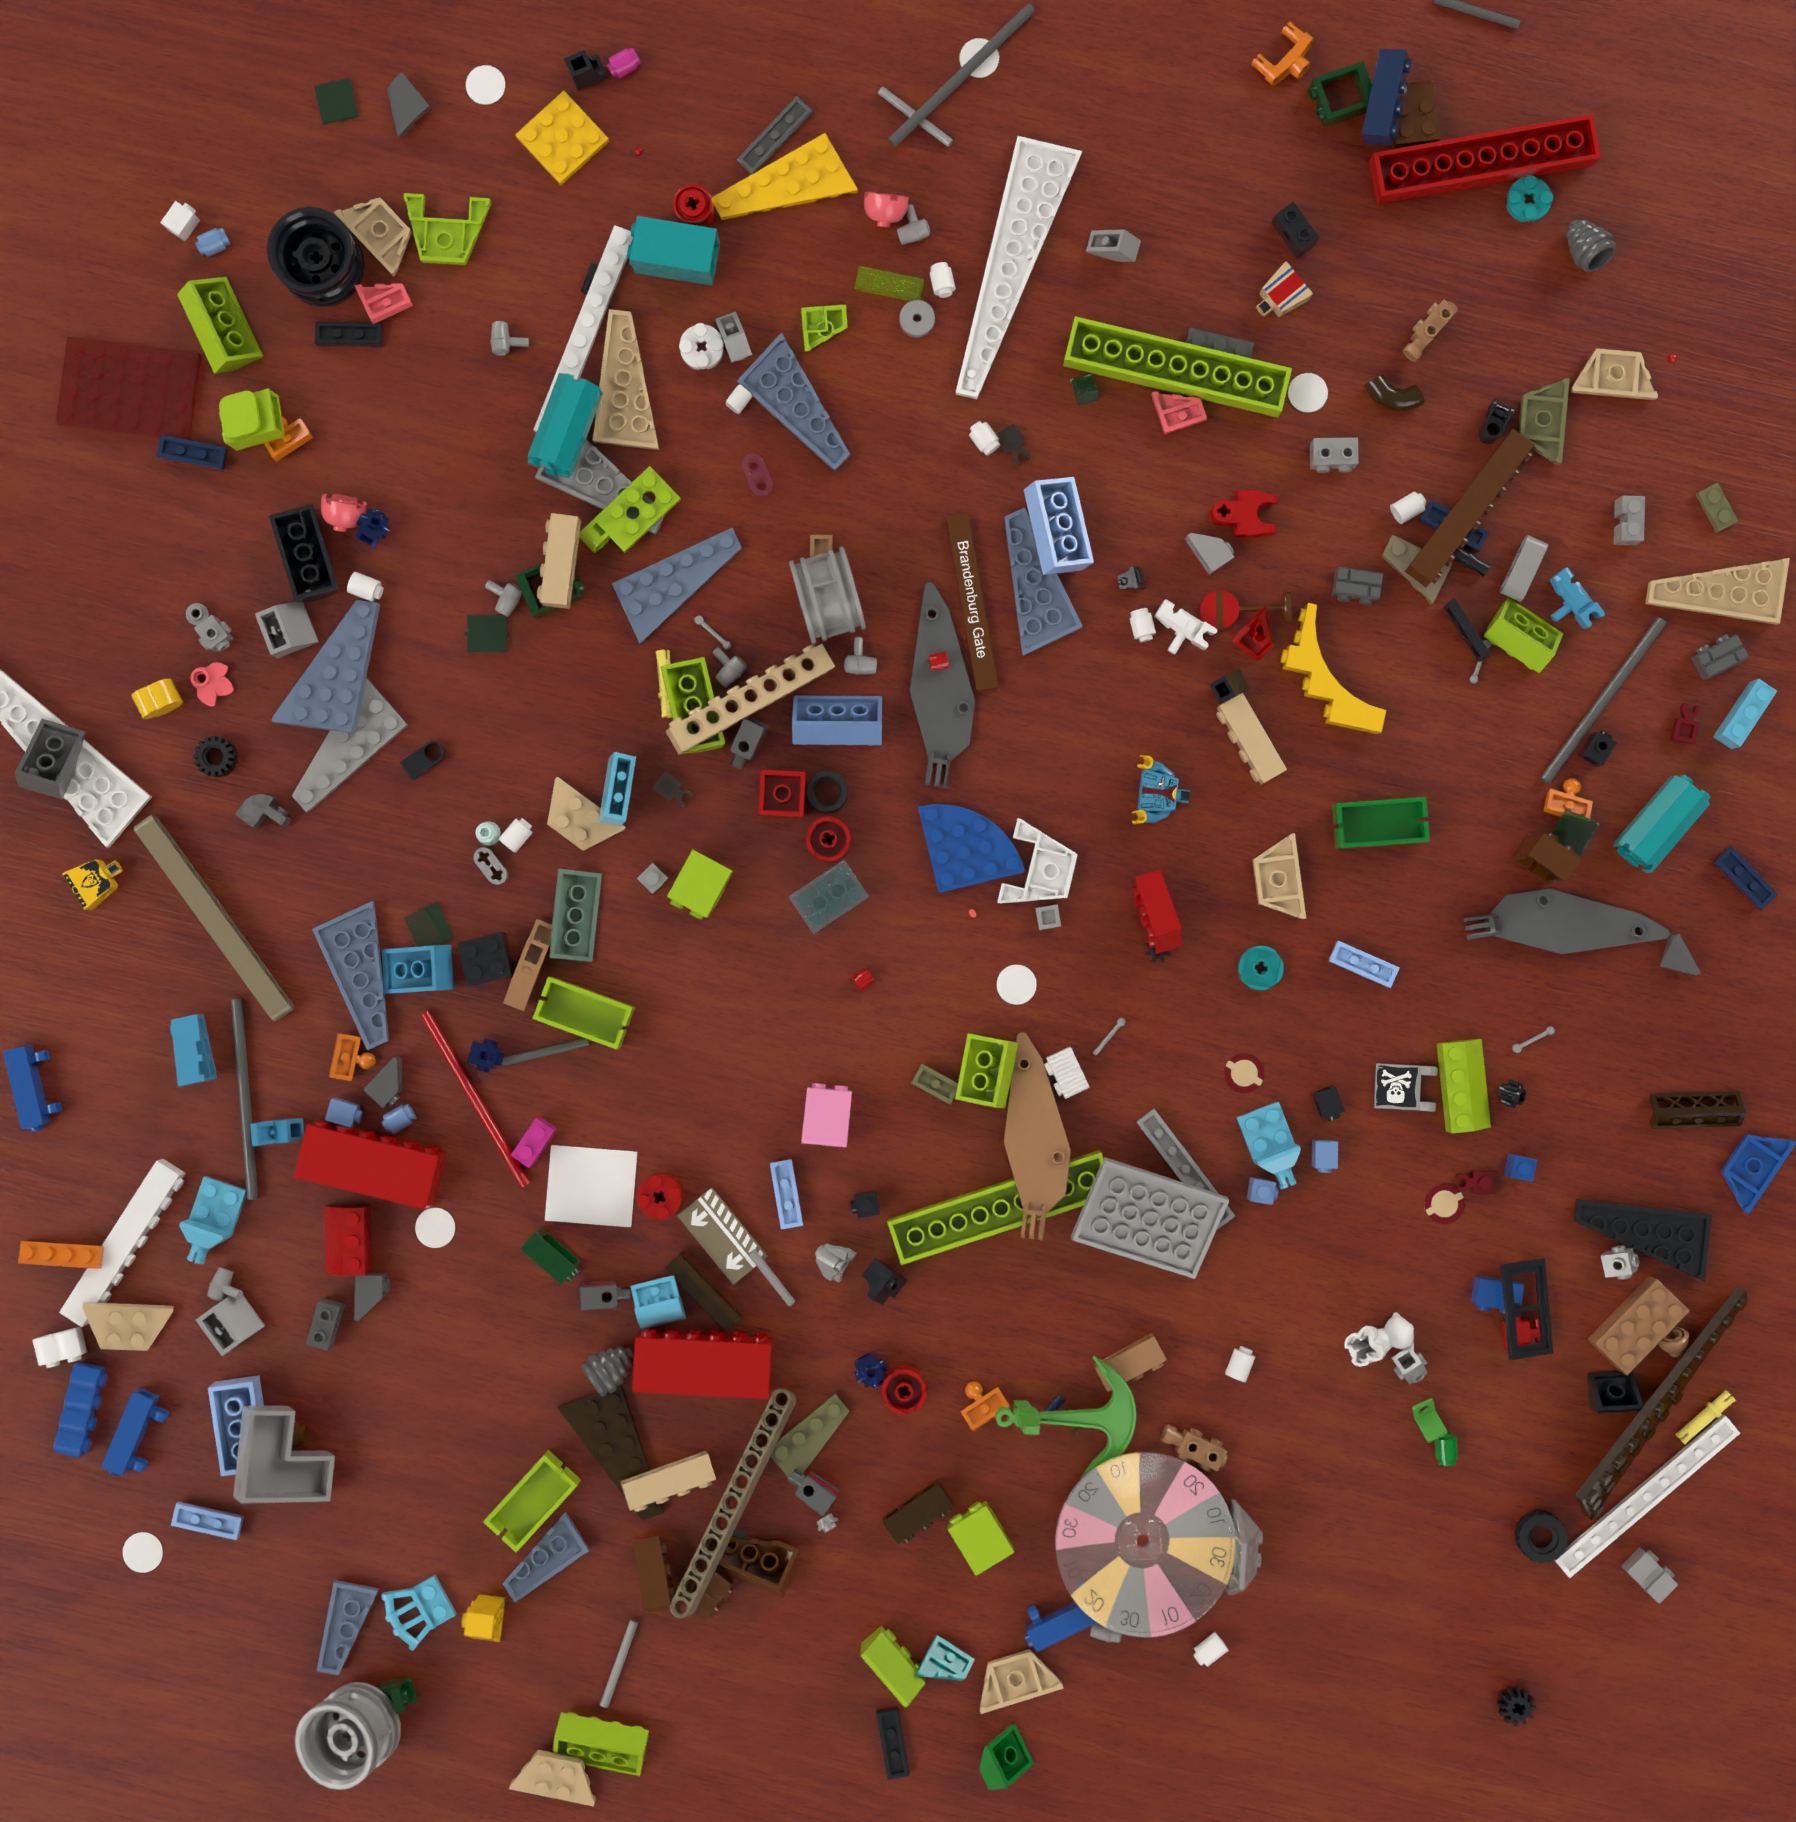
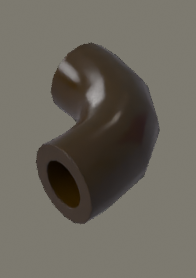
(1394, 398)

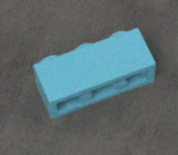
(1745, 713)
(617, 789)

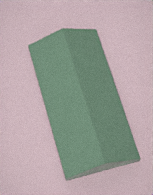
(575, 915)

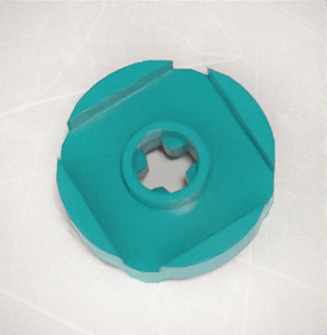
(1541, 197)
(1270, 960)

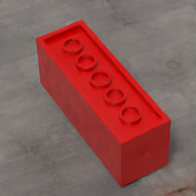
(370, 1164)
(703, 1363)

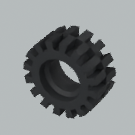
(202, 756)

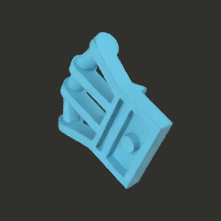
(431, 1603)

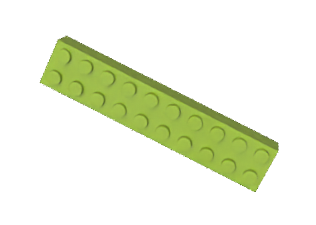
(1177, 367)
(981, 1213)

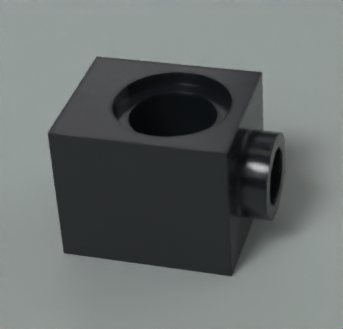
(1328, 1103)

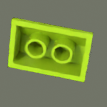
(1523, 635)
(986, 1071)
(892, 1665)

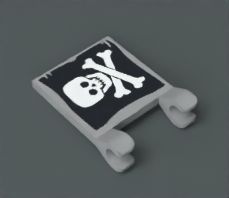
(1400, 1087)

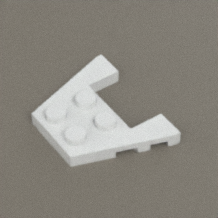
(1048, 872)

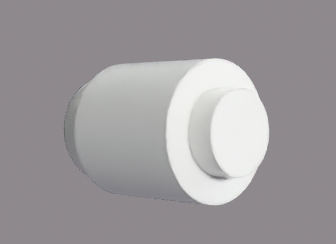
(942, 280)
(984, 437)
(1142, 625)

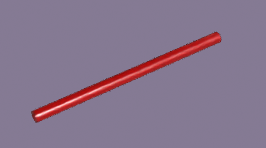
(474, 1098)

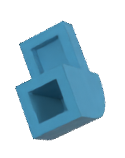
(277, 1131)

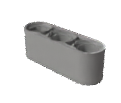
(1523, 568)

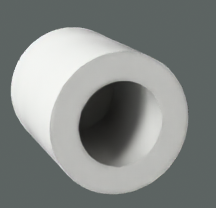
(1408, 507)
(365, 587)
(516, 834)
(1240, 1364)
(1210, 1650)

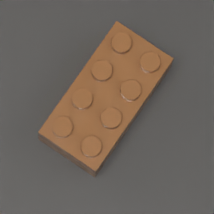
(1638, 1325)

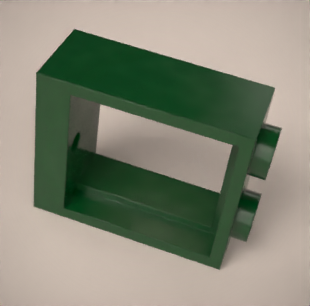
(1363, 87)
(523, 580)
(551, 1256)

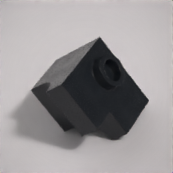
(585, 69)
(883, 1281)

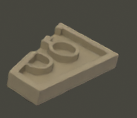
(1400, 555)

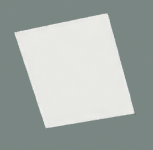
(591, 1186)

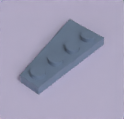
(344, 1620)

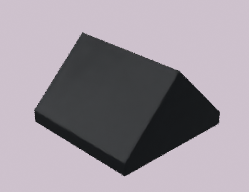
(1613, 1392)

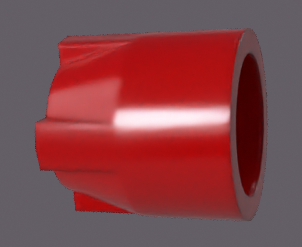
(938, 661)
(863, 979)

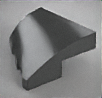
(406, 104)

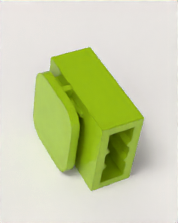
(251, 418)
(699, 885)
(980, 1537)

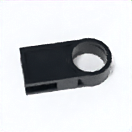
(418, 763)

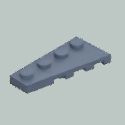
(551, 1555)

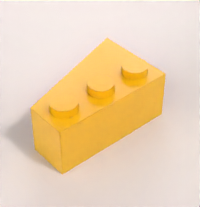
(484, 1618)

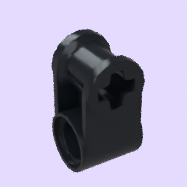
(1497, 419)

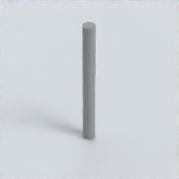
(908, 111)
(619, 1662)

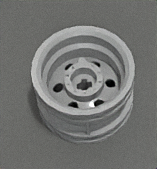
(827, 595)
(347, 1735)

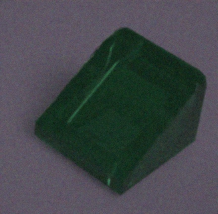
(1085, 389)

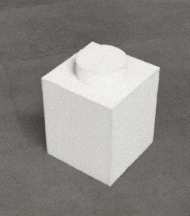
(180, 220)

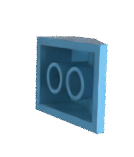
(417, 969)

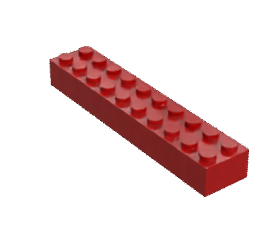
(1484, 159)

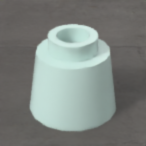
(488, 833)

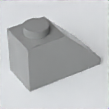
(1114, 245)
(733, 337)
(1210, 551)

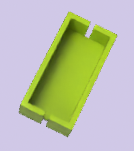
(584, 1012)
(532, 1500)

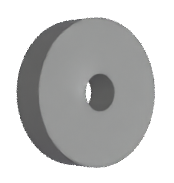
(913, 309)

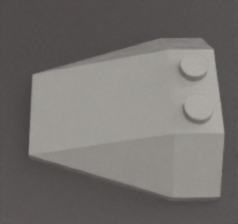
(1246, 1549)

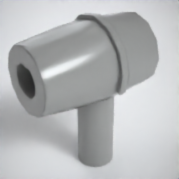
(915, 229)
(502, 341)
(508, 597)
(858, 663)
(732, 668)
(221, 1286)
(1105, 1634)

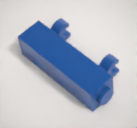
(27, 1087)
(130, 1432)
(1055, 1626)

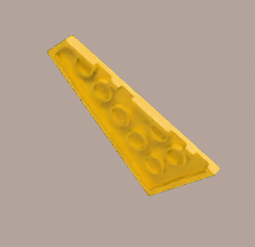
(795, 179)

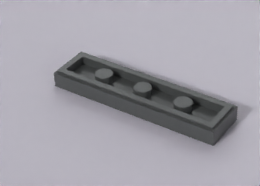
(774, 136)

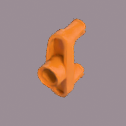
(1294, 60)

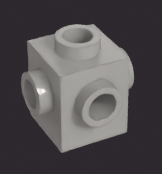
(214, 634)
(1620, 1262)
(1410, 1365)

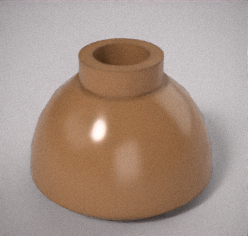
(1675, 1342)

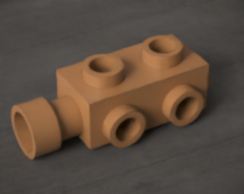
(1428, 329)
(1202, 1449)

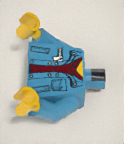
(1157, 792)

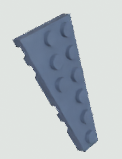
(787, 394)
(665, 586)
(1040, 599)
(354, 959)

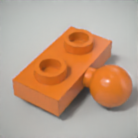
(295, 436)
(1558, 801)
(346, 1056)
(984, 1406)

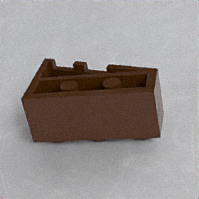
(654, 1573)

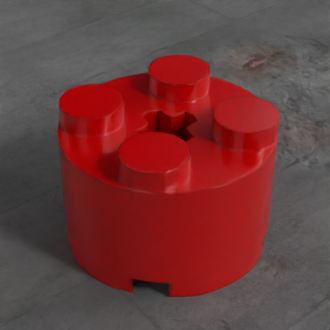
(833, 827)
(648, 1200)
(909, 1401)

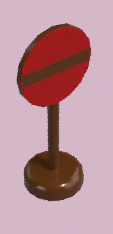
(1222, 609)

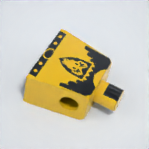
(93, 882)

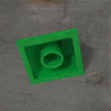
(1005, 1759)

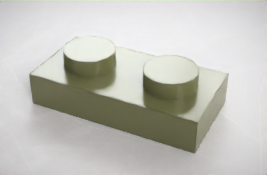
(1716, 507)
(935, 1083)

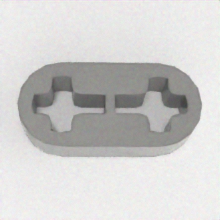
(486, 869)

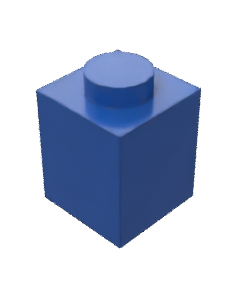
(1520, 1167)

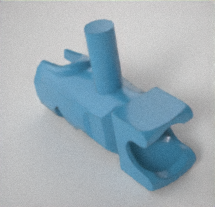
(1574, 599)

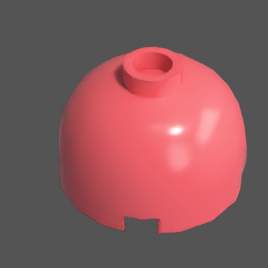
(885, 207)
(341, 511)

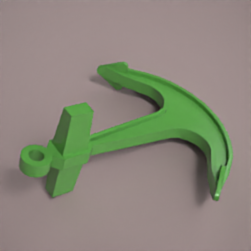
(1115, 1418)

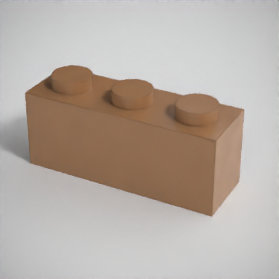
(1135, 1359)

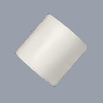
(738, 399)

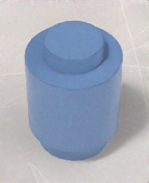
(212, 242)
(398, 1119)

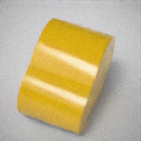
(157, 699)

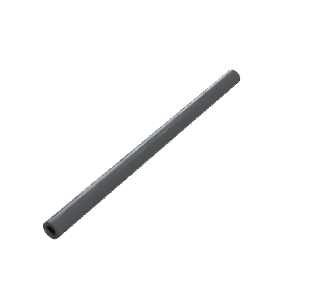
(935, 100)
(1603, 700)
(244, 1098)

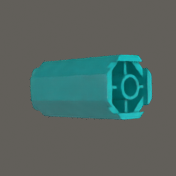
(564, 425)
(1662, 823)

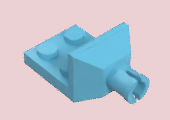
(1270, 1142)
(212, 1216)

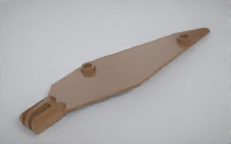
(1035, 1138)

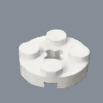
(699, 334)

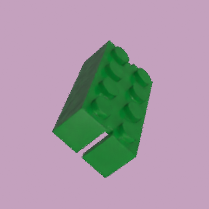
(1380, 823)

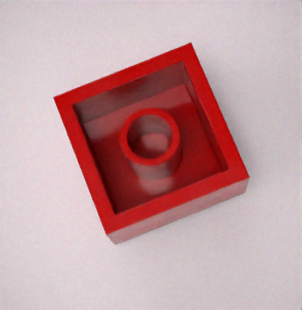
(782, 794)

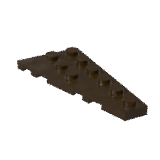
(611, 1437)

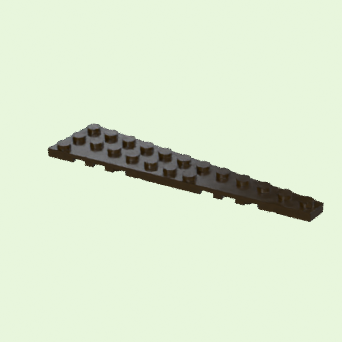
(1656, 1410)

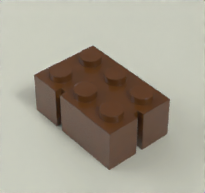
(1553, 859)

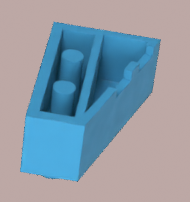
(192, 1050)

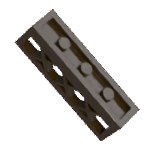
(1698, 1114)
(704, 1292)

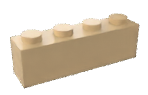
(559, 560)
(1251, 739)
(667, 1481)

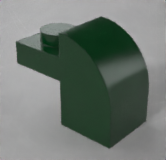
(400, 1692)

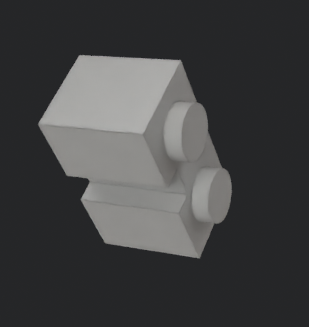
(1632, 516)
(1649, 1575)

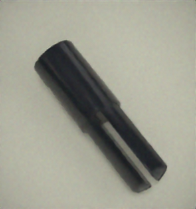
(589, 278)

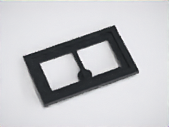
(1515, 1310)

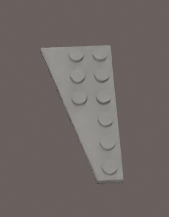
(594, 482)
(347, 752)

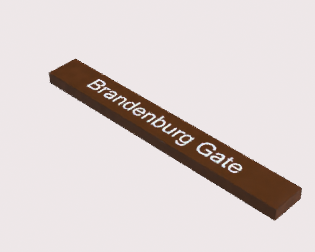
(972, 602)

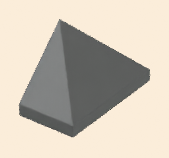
(1677, 956)

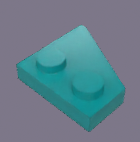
(944, 1661)

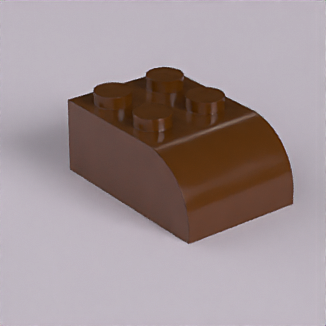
(1419, 116)

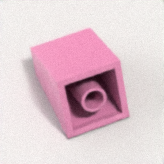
(827, 1115)

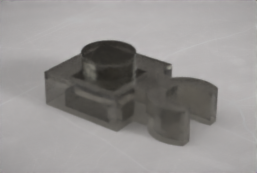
(1011, 441)
(671, 787)

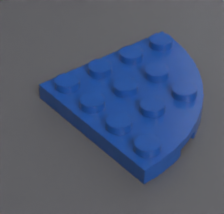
(966, 847)

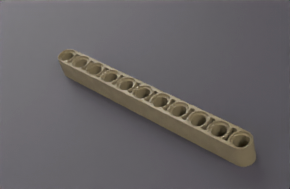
(214, 918)
(724, 1508)

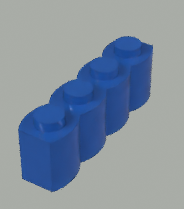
(79, 1409)

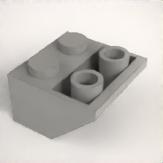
(286, 628)
(230, 1323)

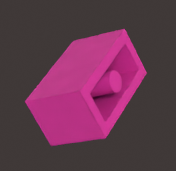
(534, 1142)

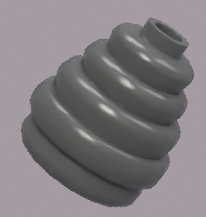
(1590, 245)
(608, 1369)

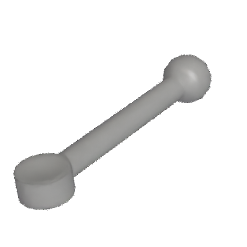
(700, 621)
(1474, 678)
(1120, 1022)
(1518, 1047)

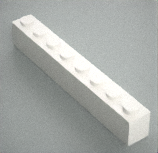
(125, 1239)

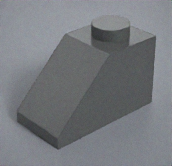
(387, 1084)
(369, 1292)

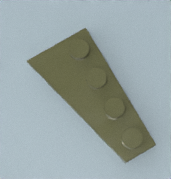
(806, 1439)

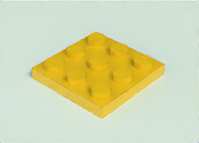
(562, 138)

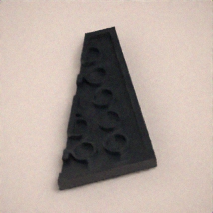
(1663, 1234)

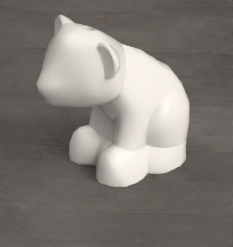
(1373, 1343)

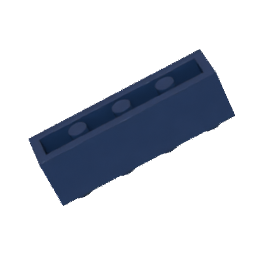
(1386, 97)

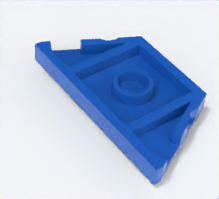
(1754, 1167)

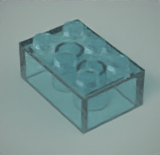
(828, 897)

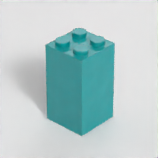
(674, 250)

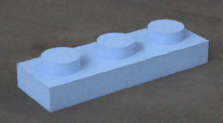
(1363, 964)
(786, 1194)
(207, 1520)

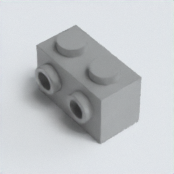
(1333, 454)

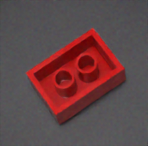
(1157, 912)

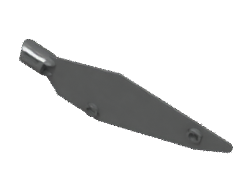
(942, 697)
(1563, 923)

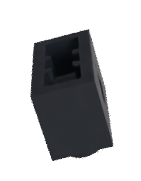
(1295, 229)

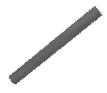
(1479, 12)
(563, 1047)

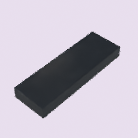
(348, 334)
(1466, 630)
(892, 1743)

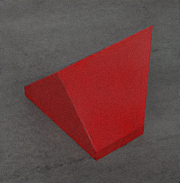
(1255, 636)

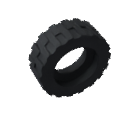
(1553, 1549)

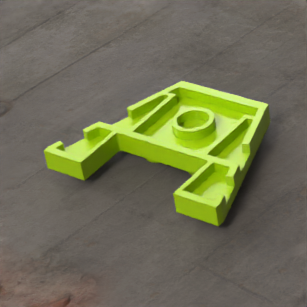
(445, 239)

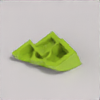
(821, 323)

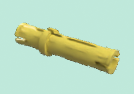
(663, 658)
(1705, 1417)

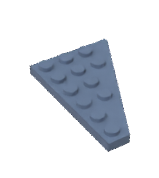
(334, 682)

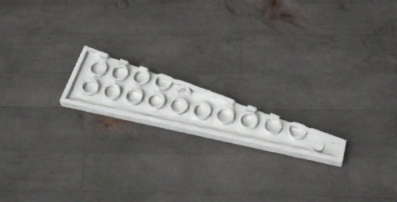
(1028, 207)
(97, 788)

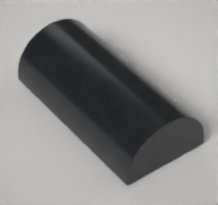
(304, 554)

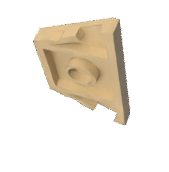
(378, 231)
(1615, 375)
(578, 817)
(1279, 878)
(126, 1324)
(1016, 1680)
(555, 1777)

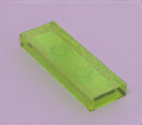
(889, 284)

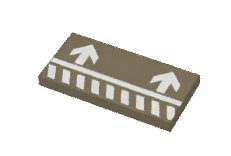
(721, 1235)

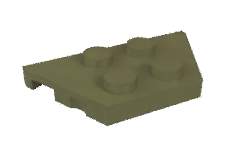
(1544, 419)

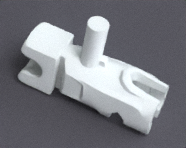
(1184, 625)

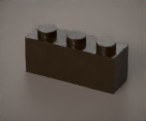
(918, 1512)

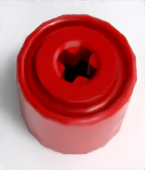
(703, 214)

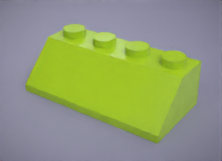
(219, 324)
(688, 688)
(1463, 1085)
(601, 1743)

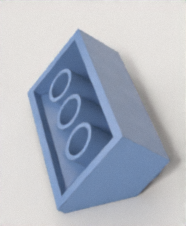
(837, 720)

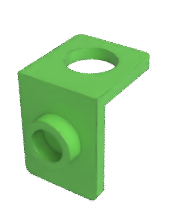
(1429, 1421)

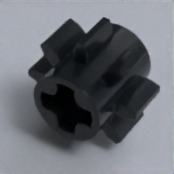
(1152, 952)
(1512, 1094)

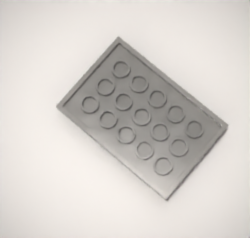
(1149, 1218)

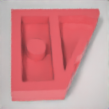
(383, 300)
(1178, 411)

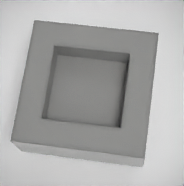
(652, 878)
(1048, 917)

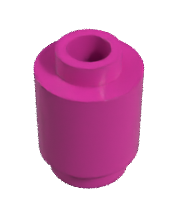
(623, 63)

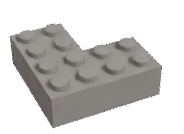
(267, 1466)

